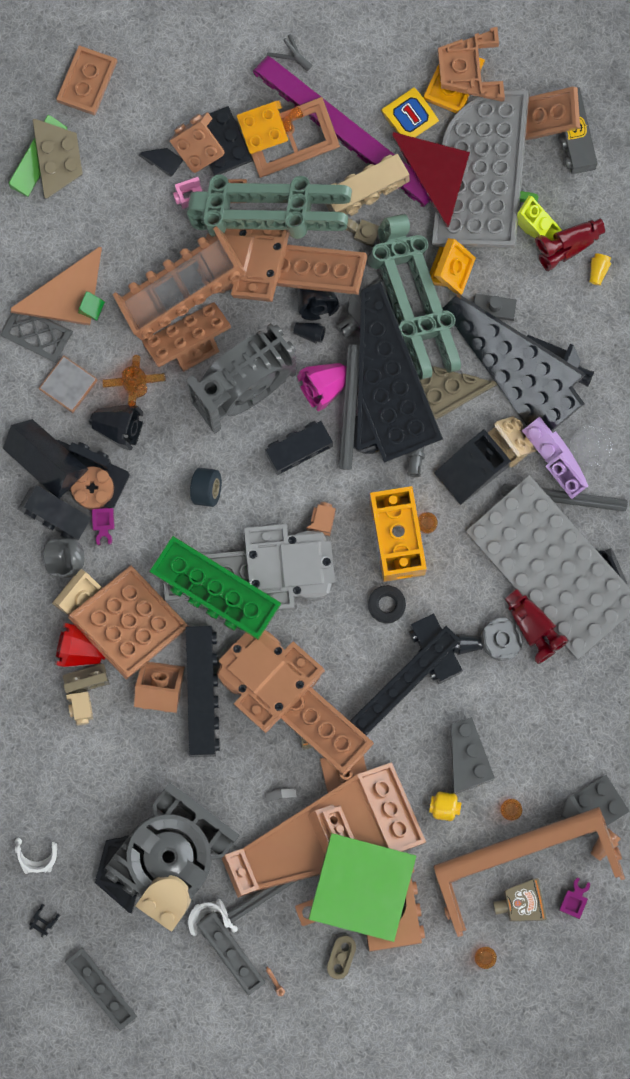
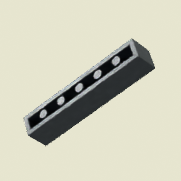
(200, 690)

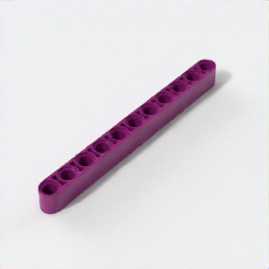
(346, 130)

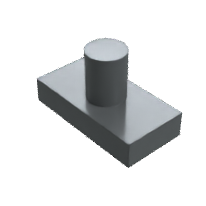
(497, 306)

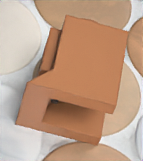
(322, 518)

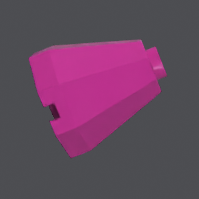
(322, 380)

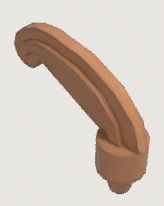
(279, 989)

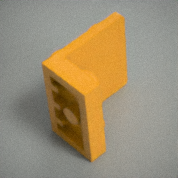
(263, 127)

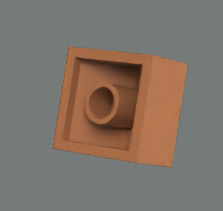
(159, 687)

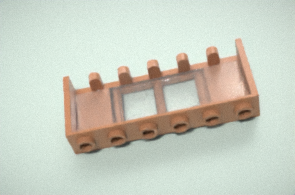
(180, 285)

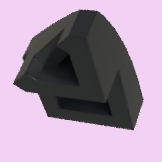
(163, 159)

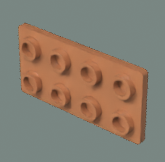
(188, 339)

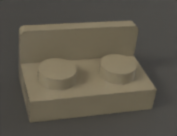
(85, 679)

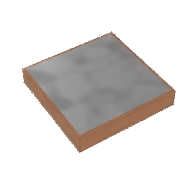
(68, 384)

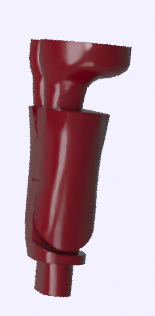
(568, 242)
(535, 626)

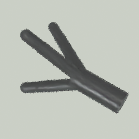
(297, 56)

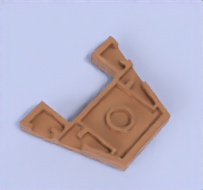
(461, 66)

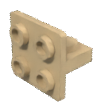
(511, 439)

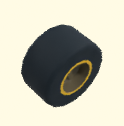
(205, 487)

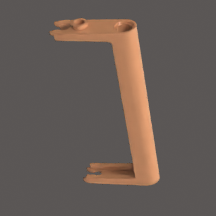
(518, 847)

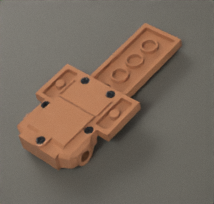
(274, 263)
(277, 686)

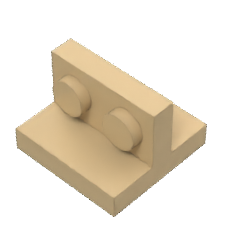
(76, 592)

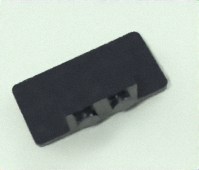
(101, 460)

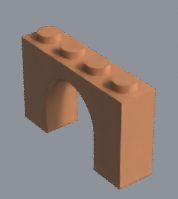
(408, 929)

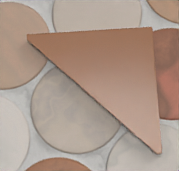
(64, 293)

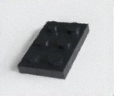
(229, 137)

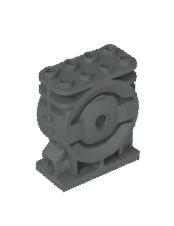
(243, 376)
(126, 864)

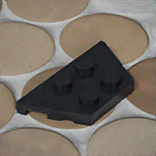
(113, 889)

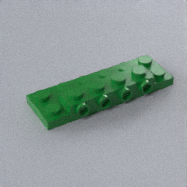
(215, 588)

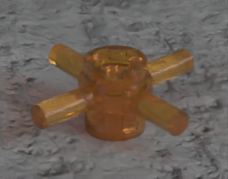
(134, 380)

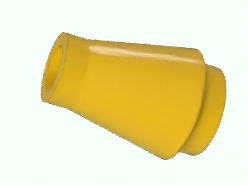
(599, 268)

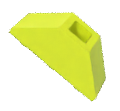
(535, 220)

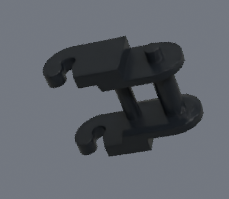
(37, 917)

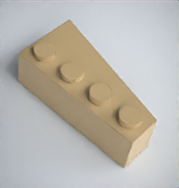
(372, 182)

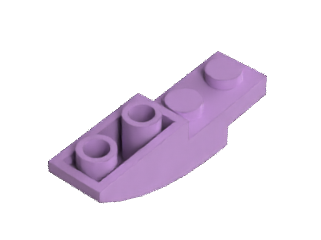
(558, 456)

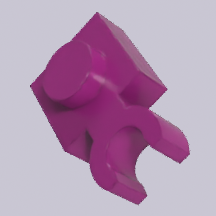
(103, 521)
(574, 902)

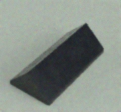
(43, 457)

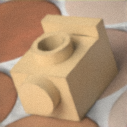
(80, 707)

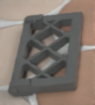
(39, 349)

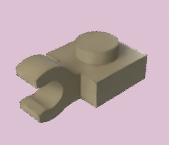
(364, 232)

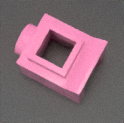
(184, 187)

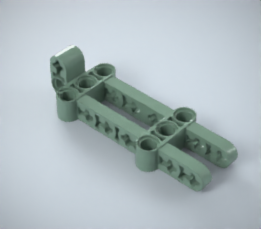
(204, 208)
(393, 237)

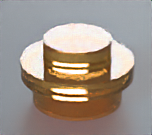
(427, 522)
(511, 809)
(485, 957)

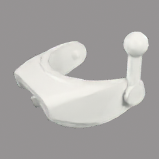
(33, 866)
(203, 909)

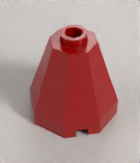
(76, 649)

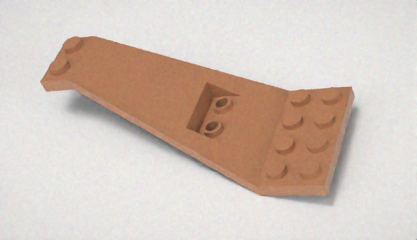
(363, 808)

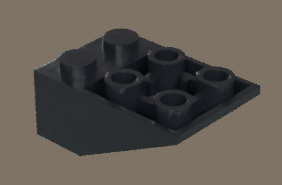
(472, 467)

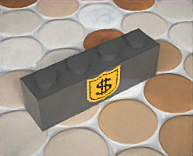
(579, 144)

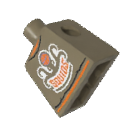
(522, 902)

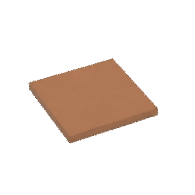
(128, 622)

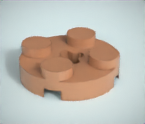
(100, 496)

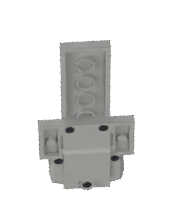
(280, 564)

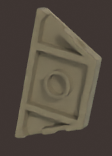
(57, 156)

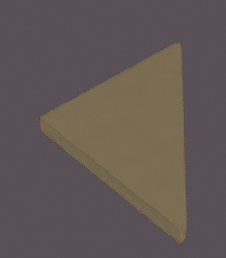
(451, 390)

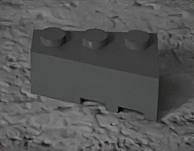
(469, 758)

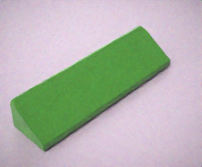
(28, 169)

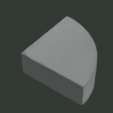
(281, 794)

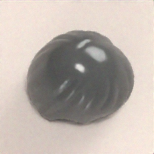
(63, 557)

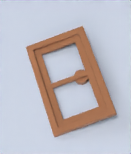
(331, 143)

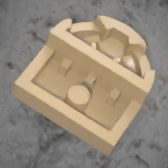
(165, 901)

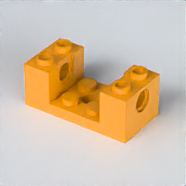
(402, 555)

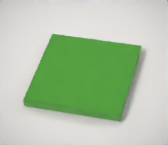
(362, 887)

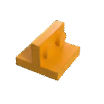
(452, 266)

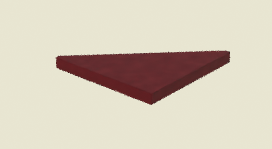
(437, 170)

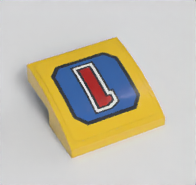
(410, 114)

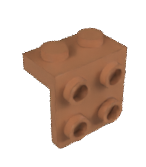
(197, 143)

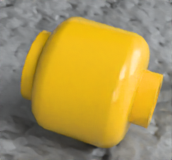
(445, 806)

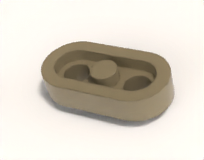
(341, 957)

